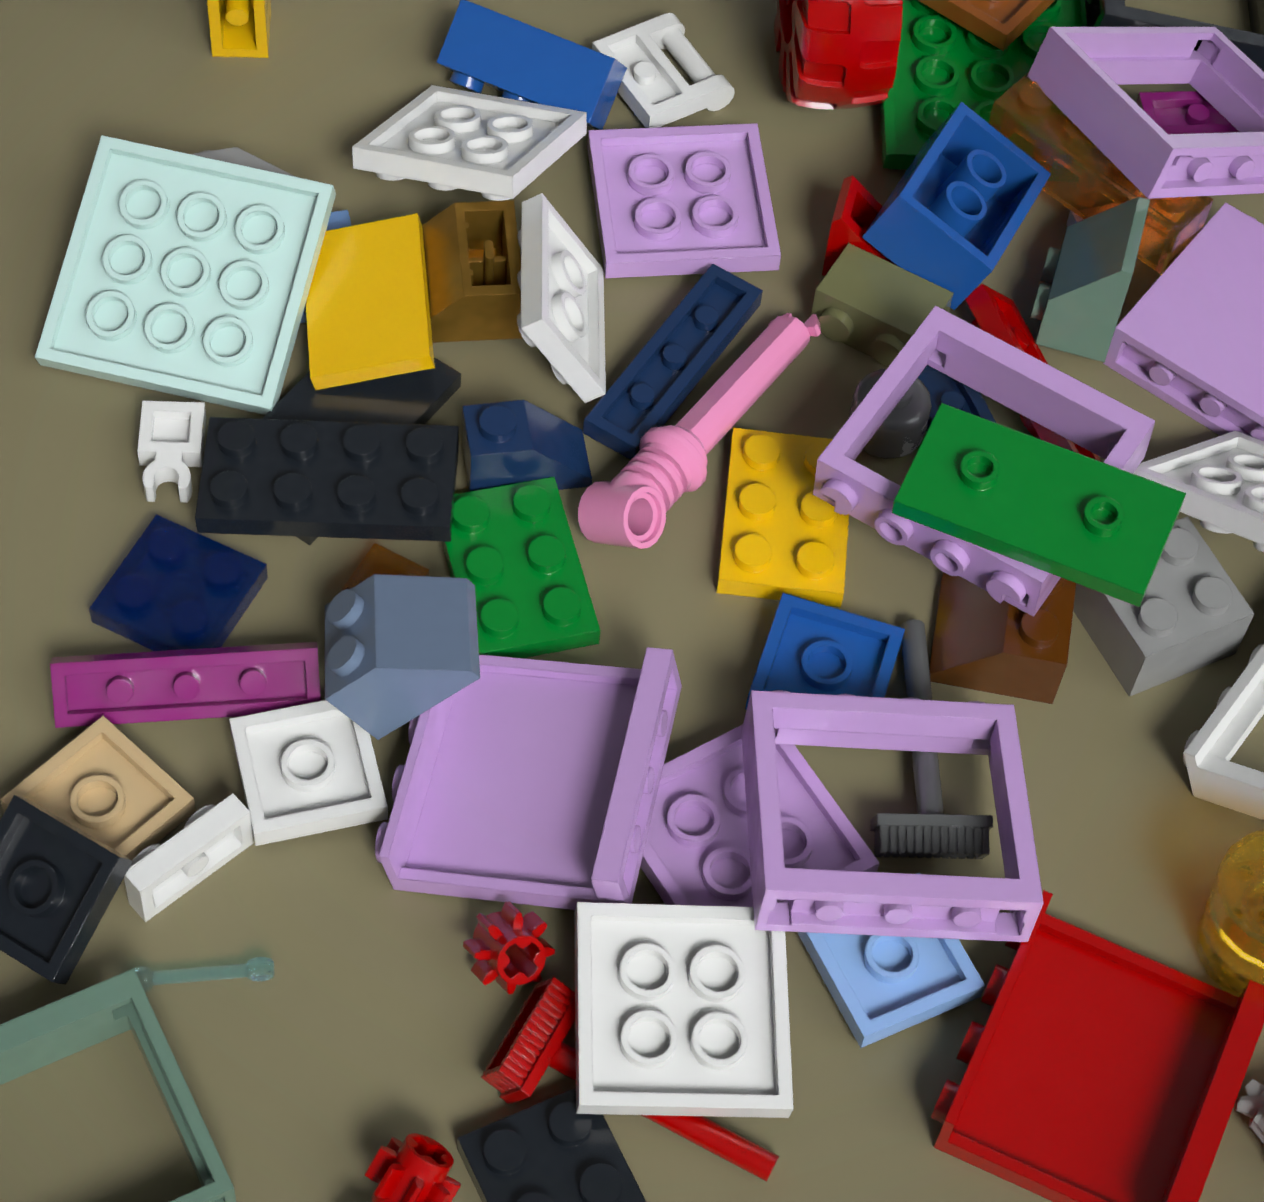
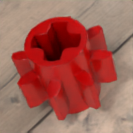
(526, 952)
(412, 1171)

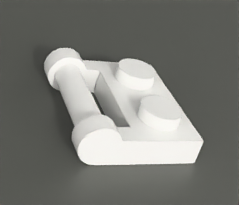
(652, 82)

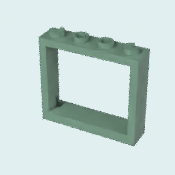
(99, 1015)

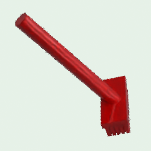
(538, 1043)

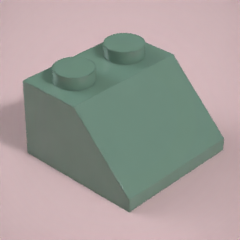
(1089, 281)

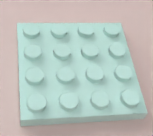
(186, 275)

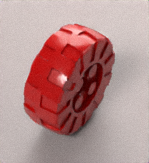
(837, 51)

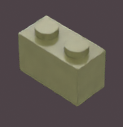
(874, 303)

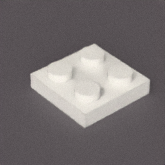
(306, 772)

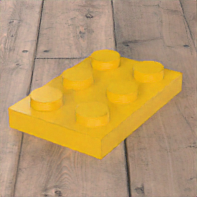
(773, 525)

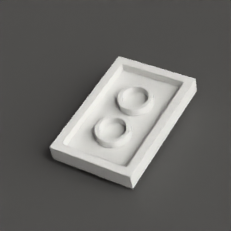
(562, 299)

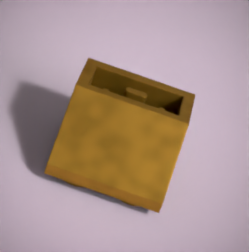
(473, 272)

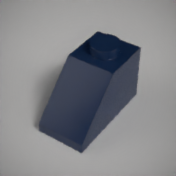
(521, 444)

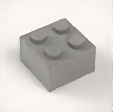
(1184, 621)

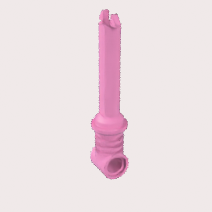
(674, 458)

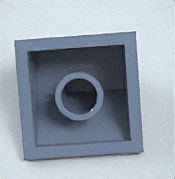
(399, 648)

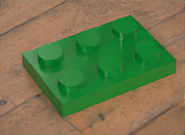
(523, 569)

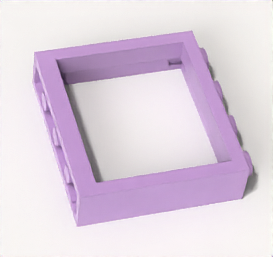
(1082, 75)
(1008, 378)
(879, 900)

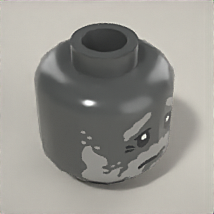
(905, 424)

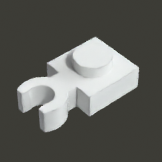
(170, 443)

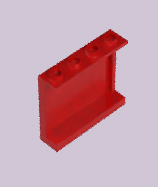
(1098, 1072)

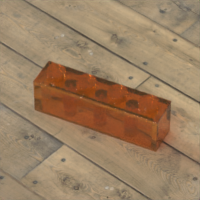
(1086, 178)

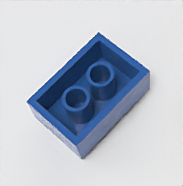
(958, 204)

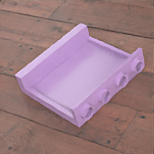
(1202, 329)
(533, 783)

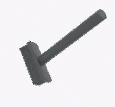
(929, 831)

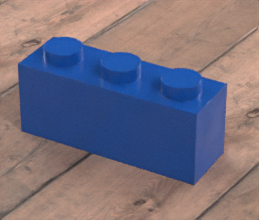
(529, 63)

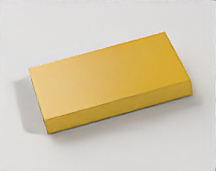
(369, 304)

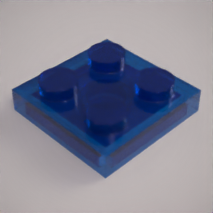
(178, 590)

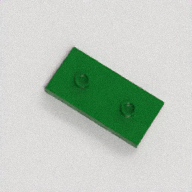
(1039, 504)

